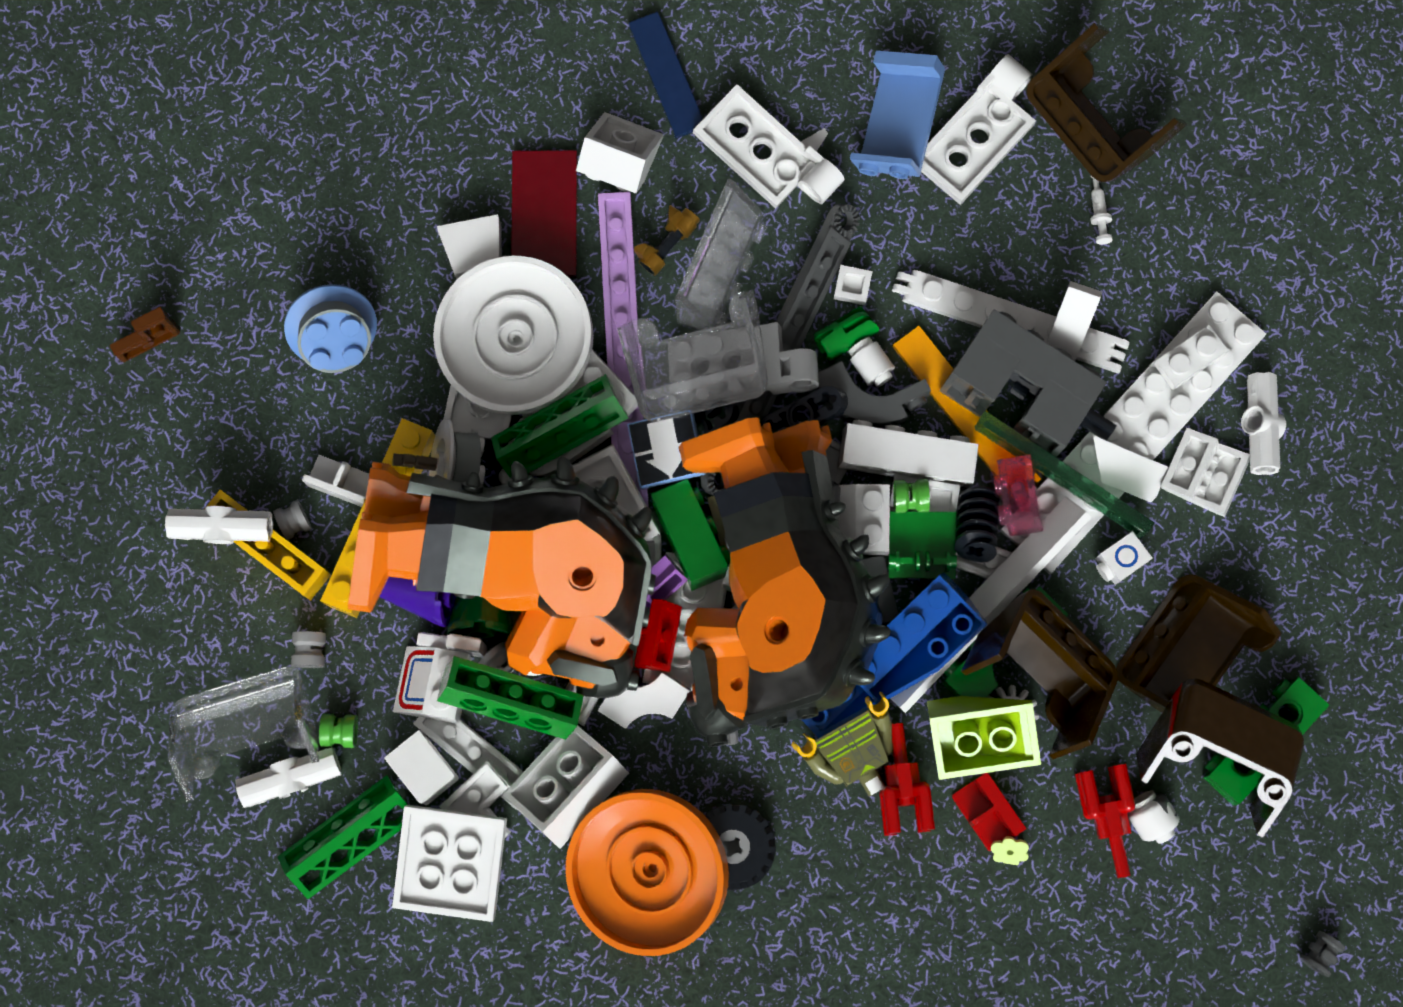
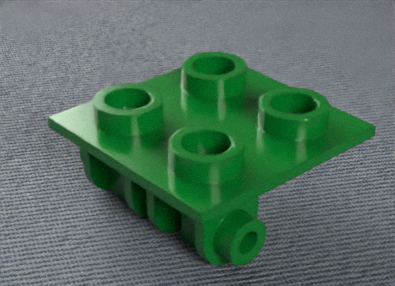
(922, 544)

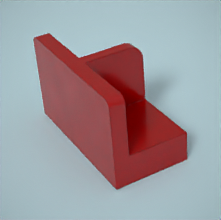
(659, 637)
(987, 810)

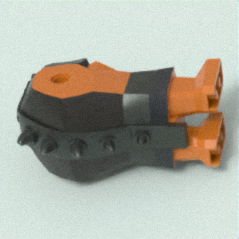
(523, 547)
(798, 584)

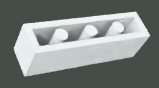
(907, 454)

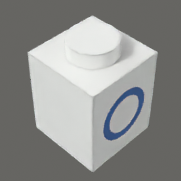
(1122, 559)

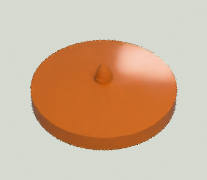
(647, 872)

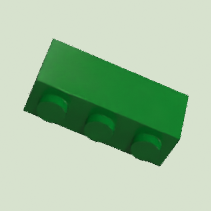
(691, 534)

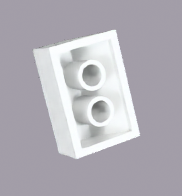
(565, 784)

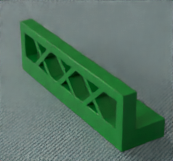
(560, 431)
(342, 833)

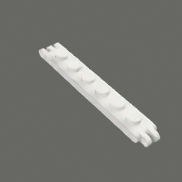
(976, 306)

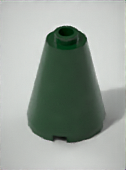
(480, 620)

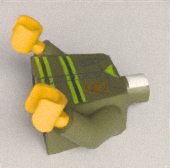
(853, 749)

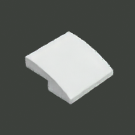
(1205, 472)

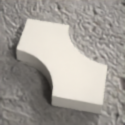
(658, 697)

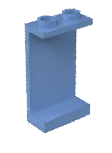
(901, 114)

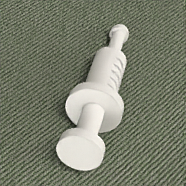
(1100, 215)

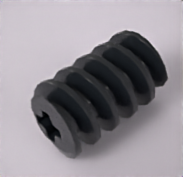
(977, 524)

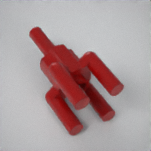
(904, 789)
(1109, 811)

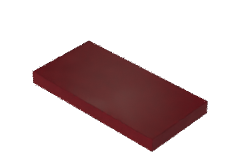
(545, 207)

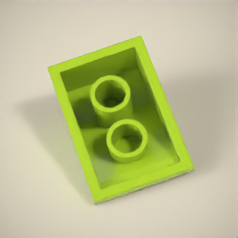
(982, 735)

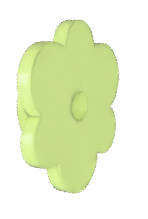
(1010, 850)

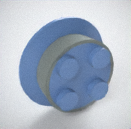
(331, 327)

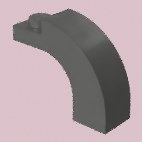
(874, 409)

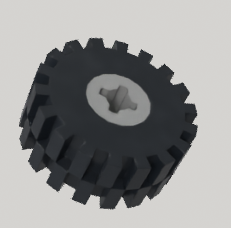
(756, 848)

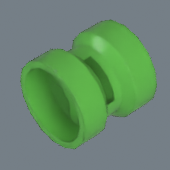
(918, 495)
(338, 730)

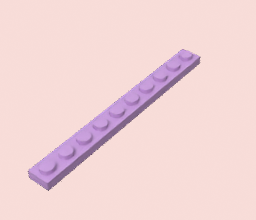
(619, 304)

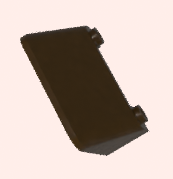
(1193, 637)

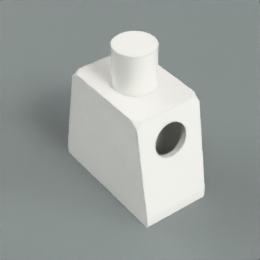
(471, 242)

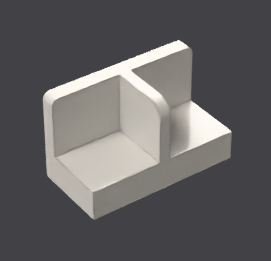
(338, 480)

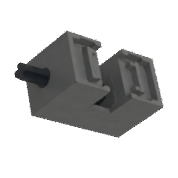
(1058, 385)

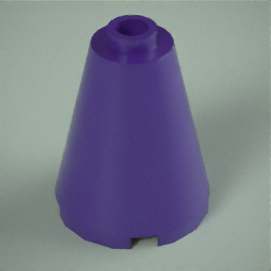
(429, 605)

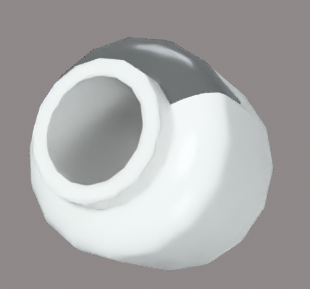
(1154, 817)

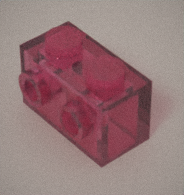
(1019, 495)

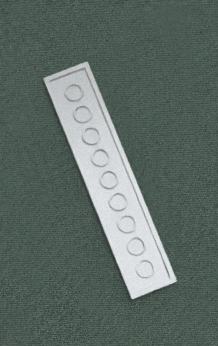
(1153, 412)

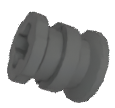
(1322, 953)

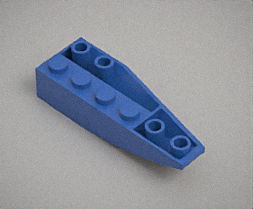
(918, 646)

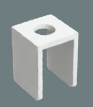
(421, 768)

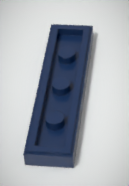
(666, 74)

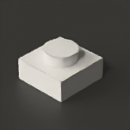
(853, 285)

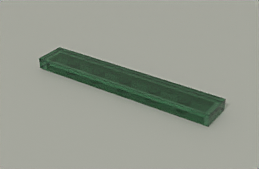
(1064, 475)

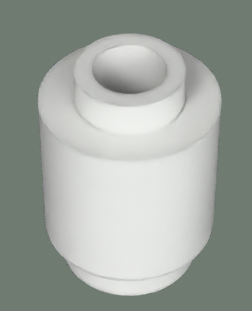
(871, 362)

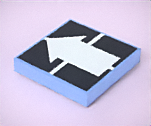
(657, 449)

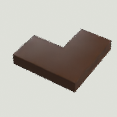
(149, 332)

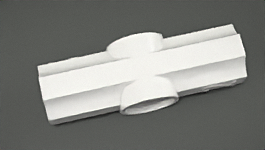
(1263, 423)
(219, 525)
(287, 777)

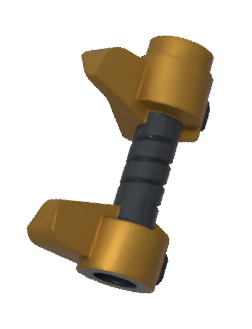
(679, 226)

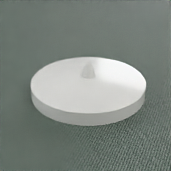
(513, 335)

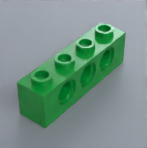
(510, 698)
(1305, 709)

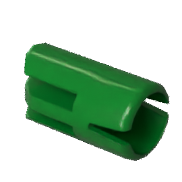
(845, 333)

